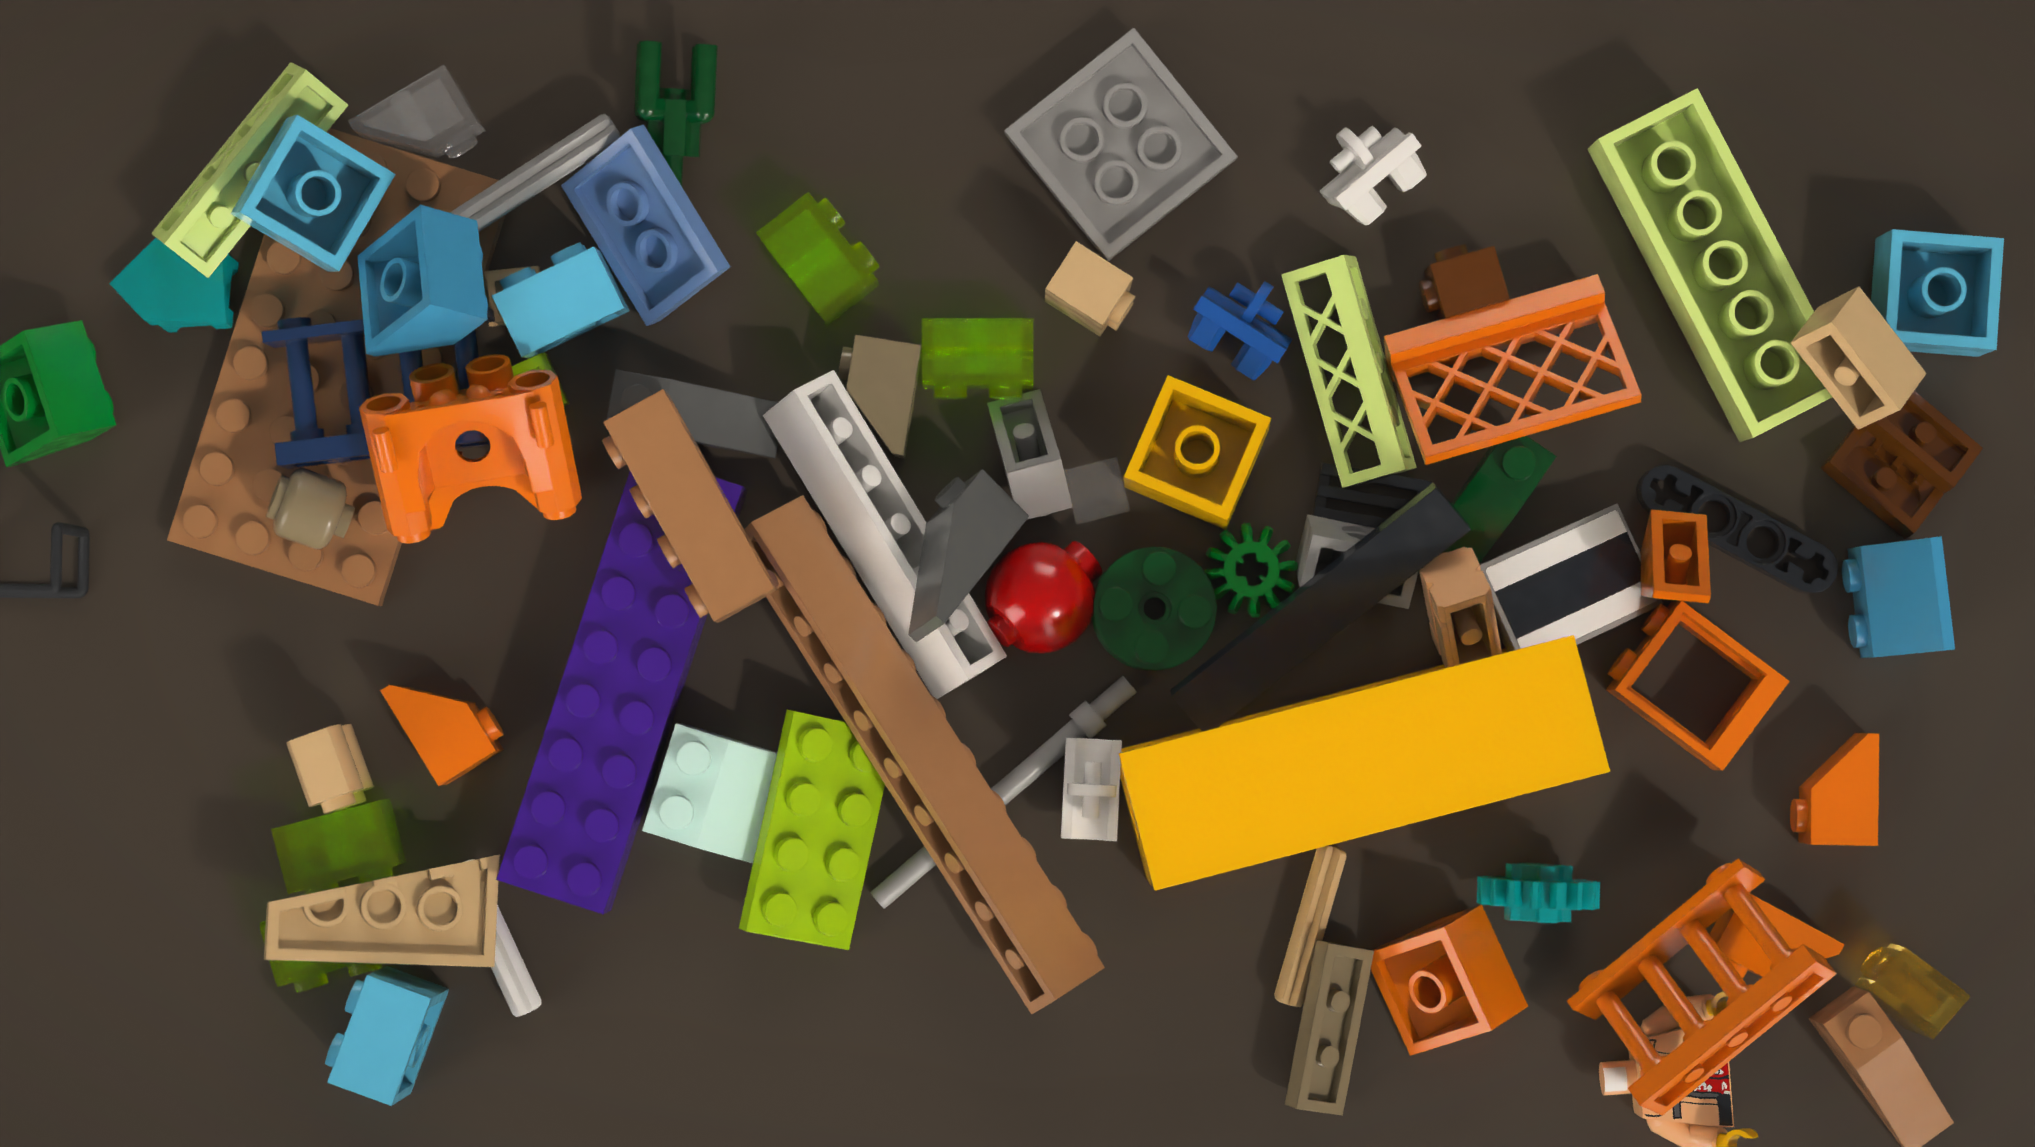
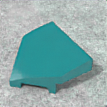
(173, 292)

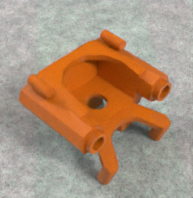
(417, 454)

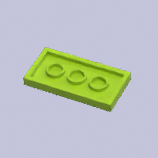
(814, 835)

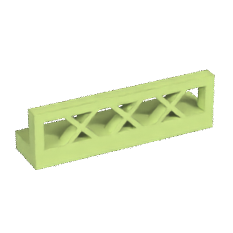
(201, 221)
(1368, 363)

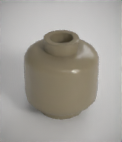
(310, 508)

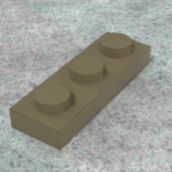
(1329, 1028)

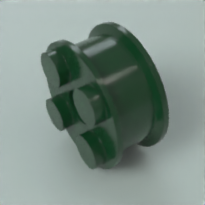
(1185, 600)

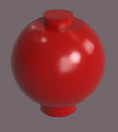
(1042, 596)

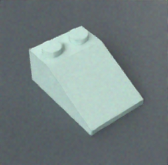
(711, 793)

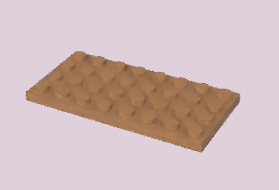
(252, 402)

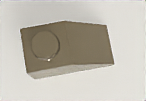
(883, 386)

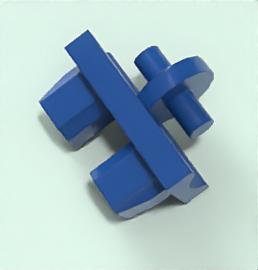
(1221, 314)

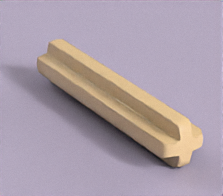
(1310, 924)

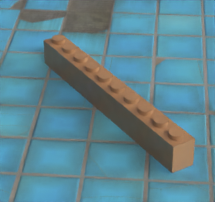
(921, 758)

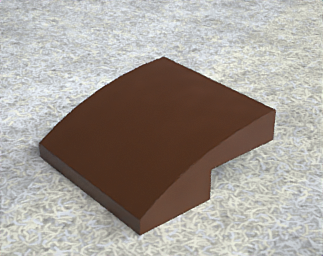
(1903, 463)

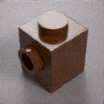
(1462, 281)

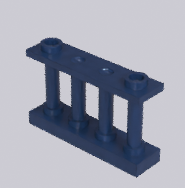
(308, 443)

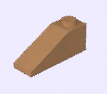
(1882, 1067)

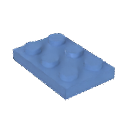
(645, 225)

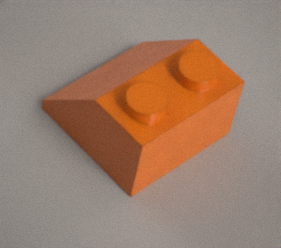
(1447, 981)

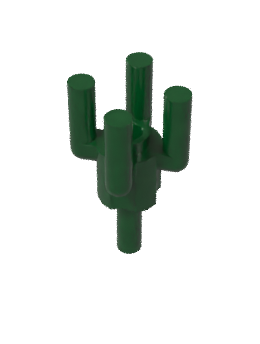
(675, 114)

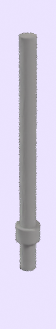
(1085, 721)

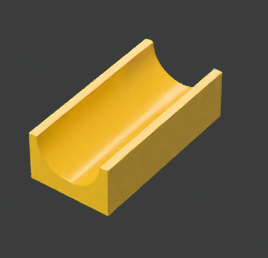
(1360, 762)

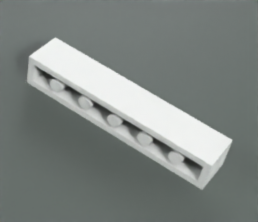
(876, 526)

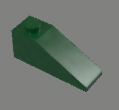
(1498, 491)

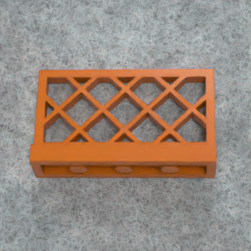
(1503, 327)

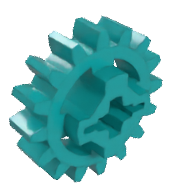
(1538, 892)

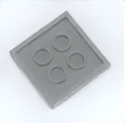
(1120, 144)

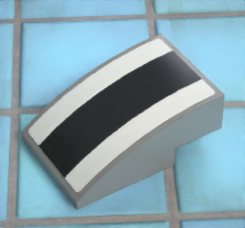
(1569, 582)

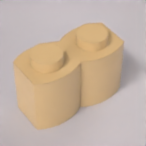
(331, 768)

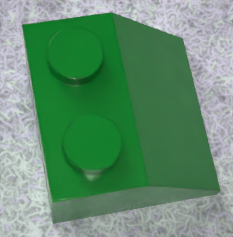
(50, 393)

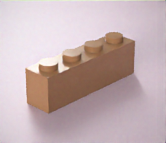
(689, 507)

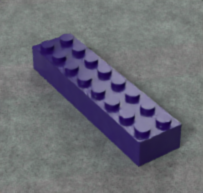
(608, 718)

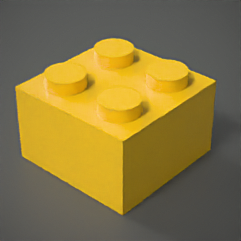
(1196, 452)

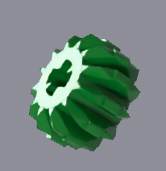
(1261, 555)

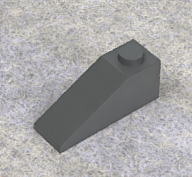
(711, 414)
(959, 546)

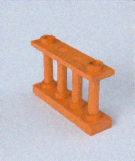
(1749, 1007)

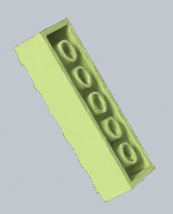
(1713, 261)

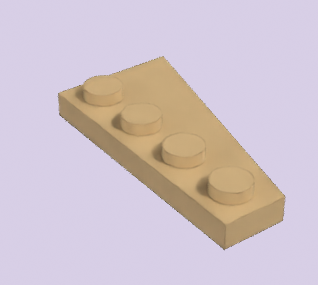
(404, 919)

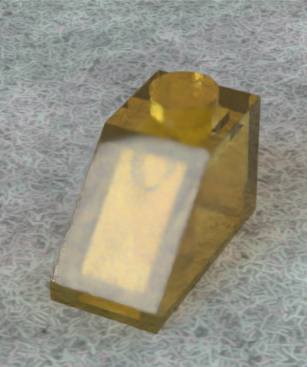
(1911, 990)

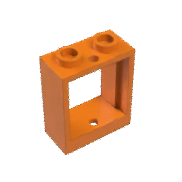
(1740, 718)

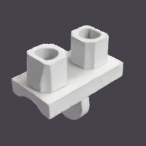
(1365, 163)
(1091, 789)

